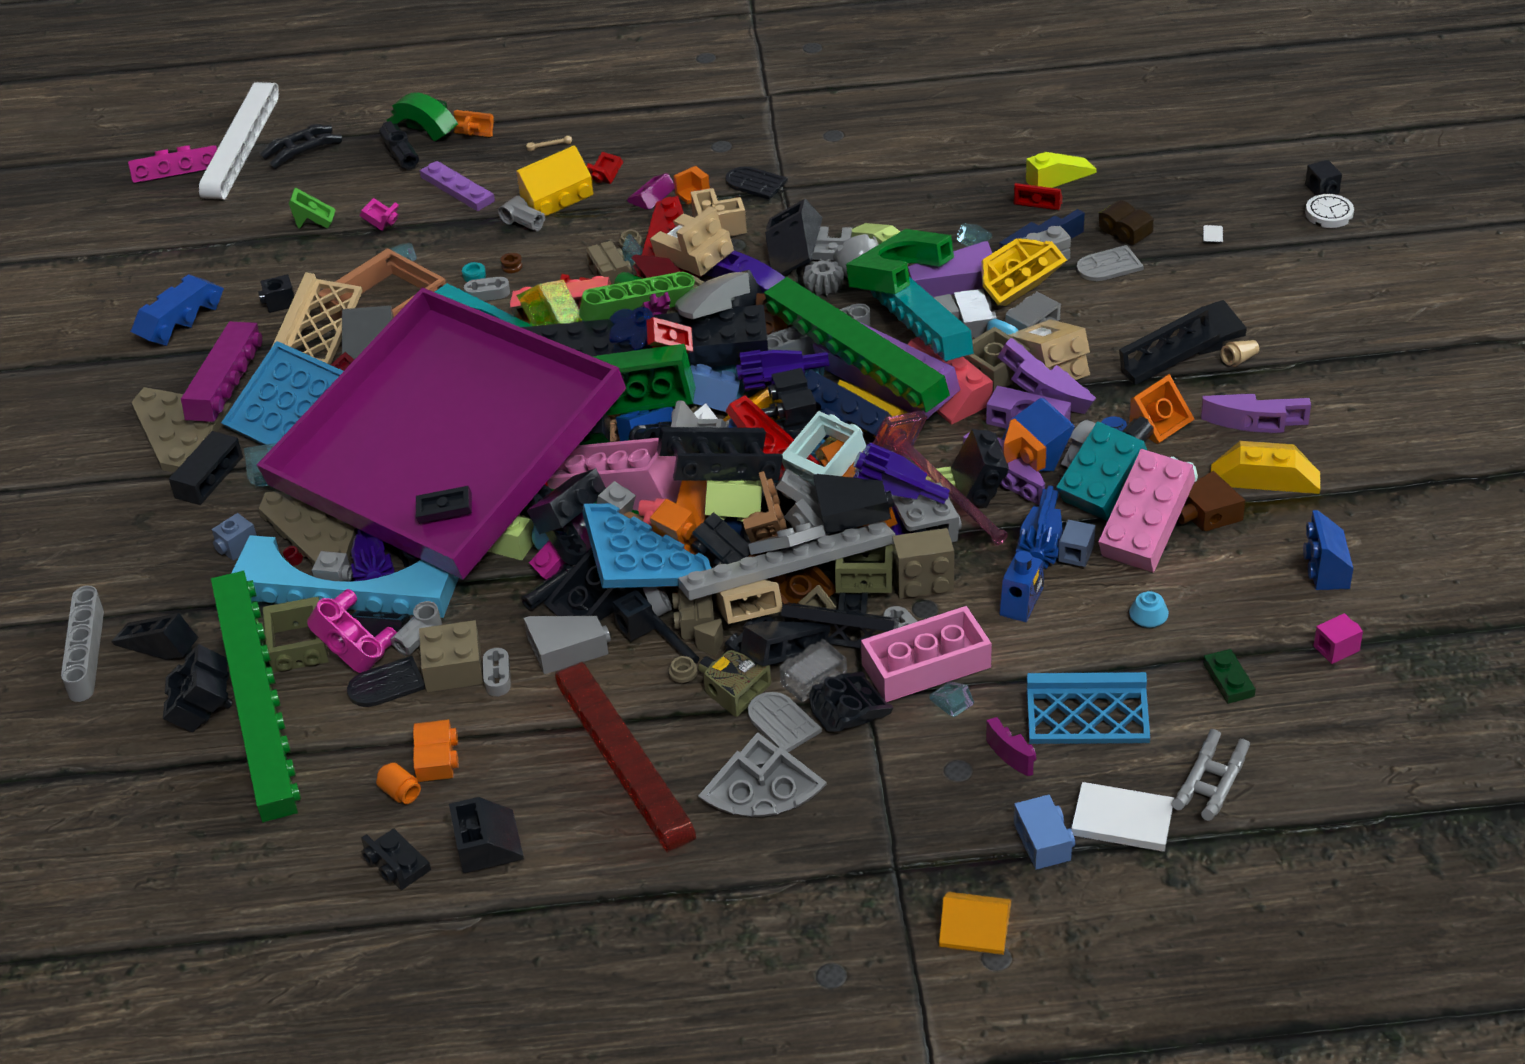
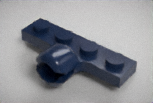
(845, 404)

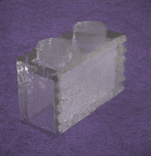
(811, 668)

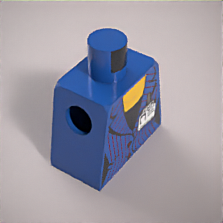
(1028, 576)

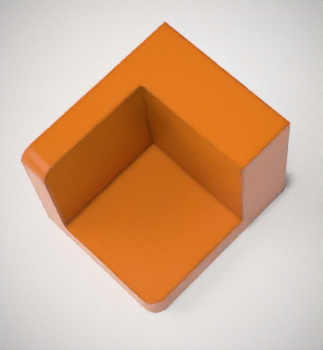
(689, 181)

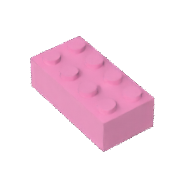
(1147, 510)
(926, 653)

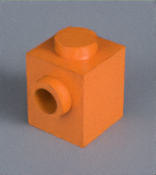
(673, 521)

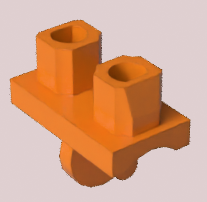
(474, 123)

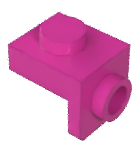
(379, 214)
(547, 561)

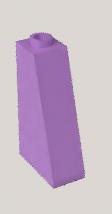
(956, 275)

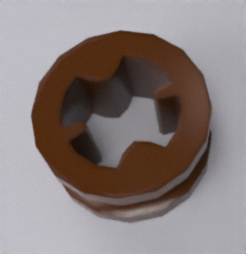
(511, 262)

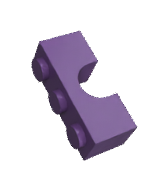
(1008, 403)

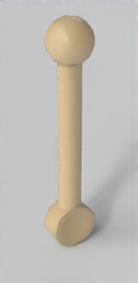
(532, 146)

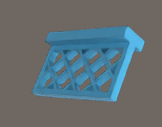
(1086, 689)

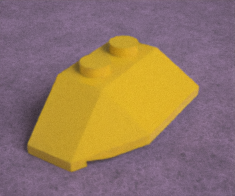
(1019, 268)
(1267, 468)

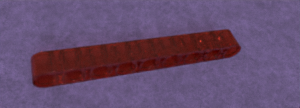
(625, 757)

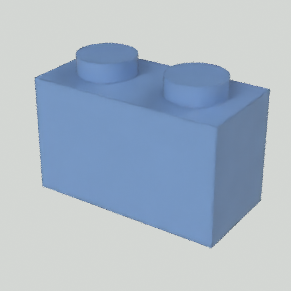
(714, 387)
(1043, 831)

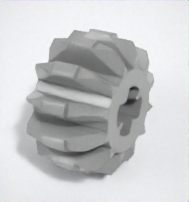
(823, 277)

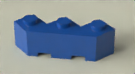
(176, 306)

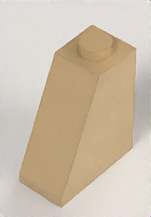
(749, 601)

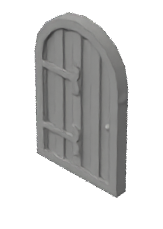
(1109, 264)
(781, 720)

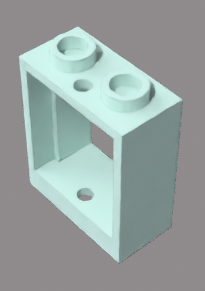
(821, 424)

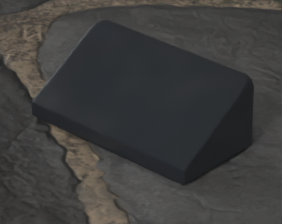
(377, 621)

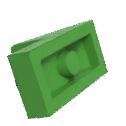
(306, 206)

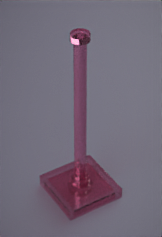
(899, 436)

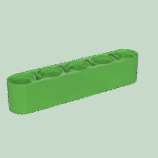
(604, 301)

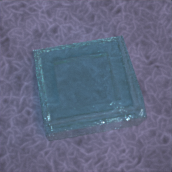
(972, 234)
(631, 248)
(405, 250)
(953, 698)

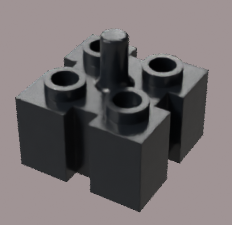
(791, 401)
(196, 689)

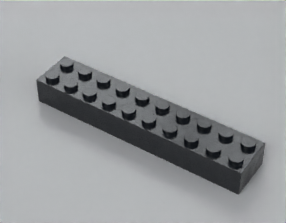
(715, 337)

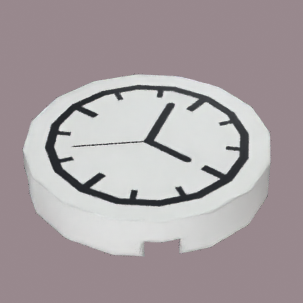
(1329, 210)

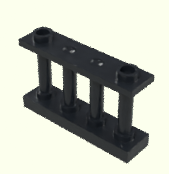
(718, 453)

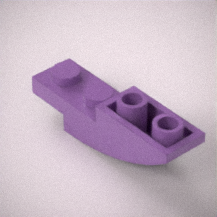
(1039, 380)
(1254, 415)
(1022, 478)

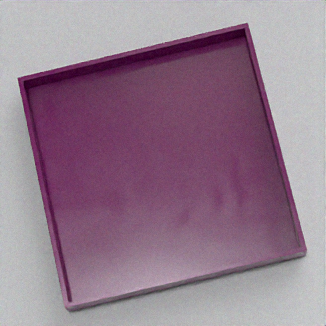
(438, 408)

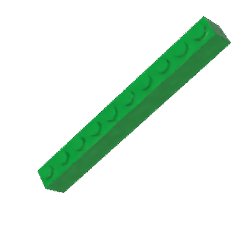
(857, 345)
(255, 698)

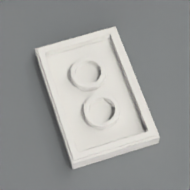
(1123, 816)

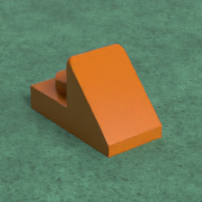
(1023, 444)

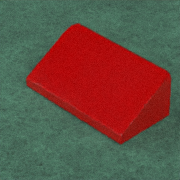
(1037, 196)

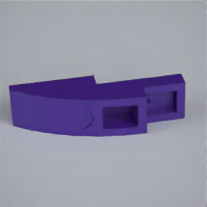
(737, 262)

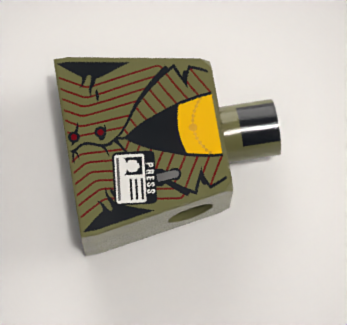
(734, 680)

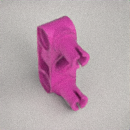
(346, 634)

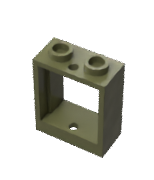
(878, 575)
(289, 617)

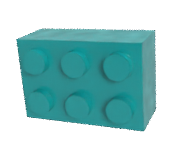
(1100, 470)

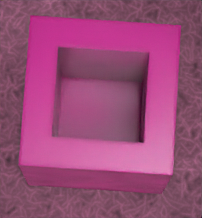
(1338, 638)

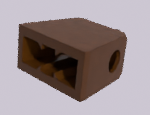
(1212, 504)

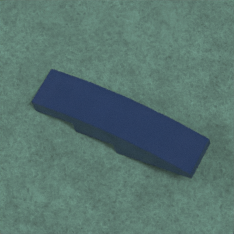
(1072, 224)

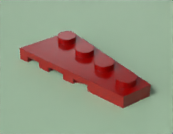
(749, 415)

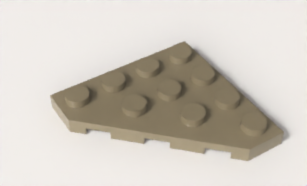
(166, 428)
(306, 526)

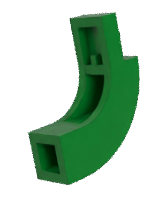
(426, 111)

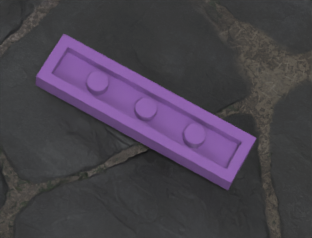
(457, 185)

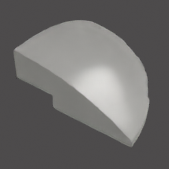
(713, 295)
(761, 781)

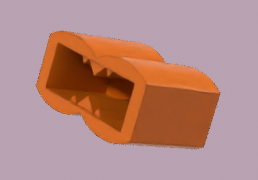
(434, 750)

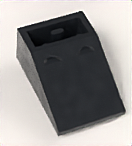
(792, 237)

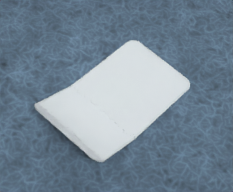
(1213, 233)

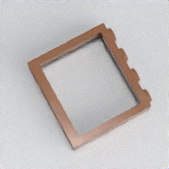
(377, 270)

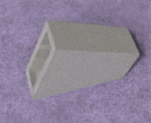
(566, 640)

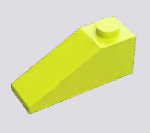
(1056, 169)

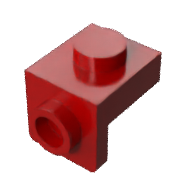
(605, 168)

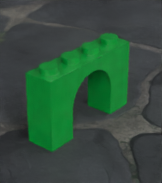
(886, 266)

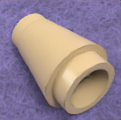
(1239, 351)

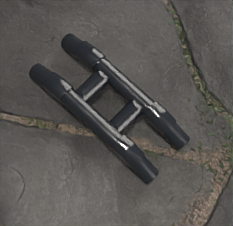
(324, 137)

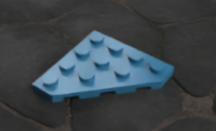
(633, 554)

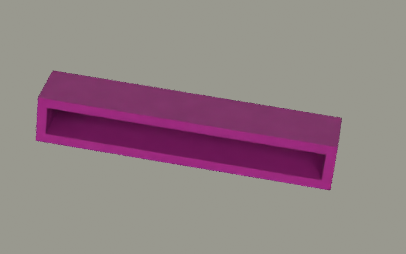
(221, 371)

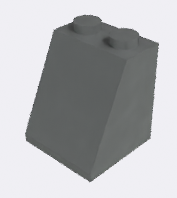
(362, 326)

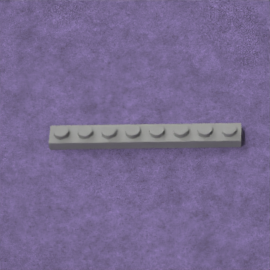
(786, 560)

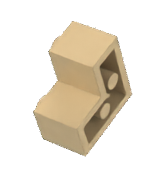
(730, 211)

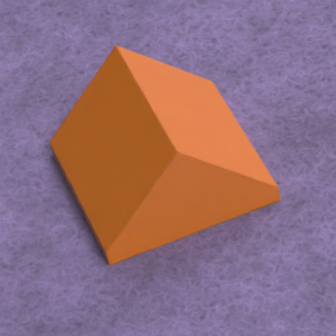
(1162, 407)

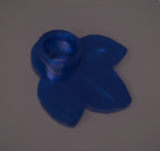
(629, 328)

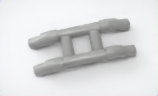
(1205, 763)

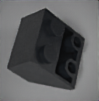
(485, 834)

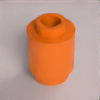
(398, 783)

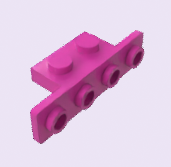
(171, 164)

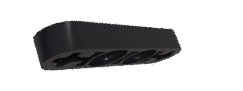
(561, 542)

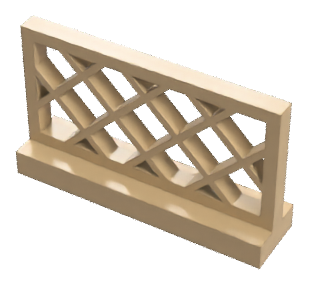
(300, 309)

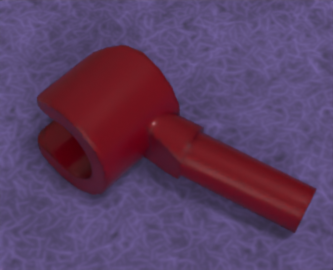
(293, 555)

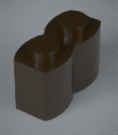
(1126, 222)

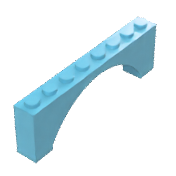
(395, 593)

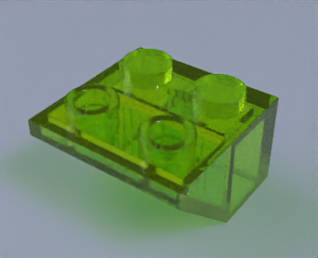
(549, 304)

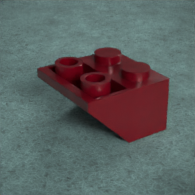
(653, 266)

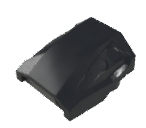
(847, 702)

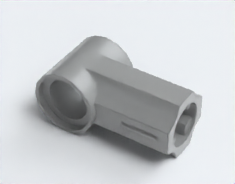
(518, 211)
(408, 638)

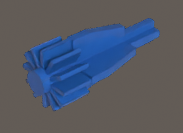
(1042, 529)

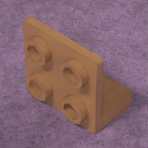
(765, 525)

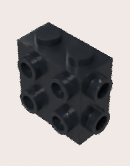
(980, 467)

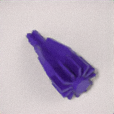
(758, 366)
(897, 474)
(369, 557)

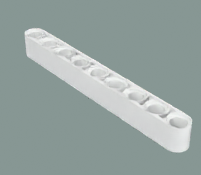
(238, 141)

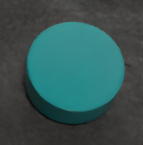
(473, 271)

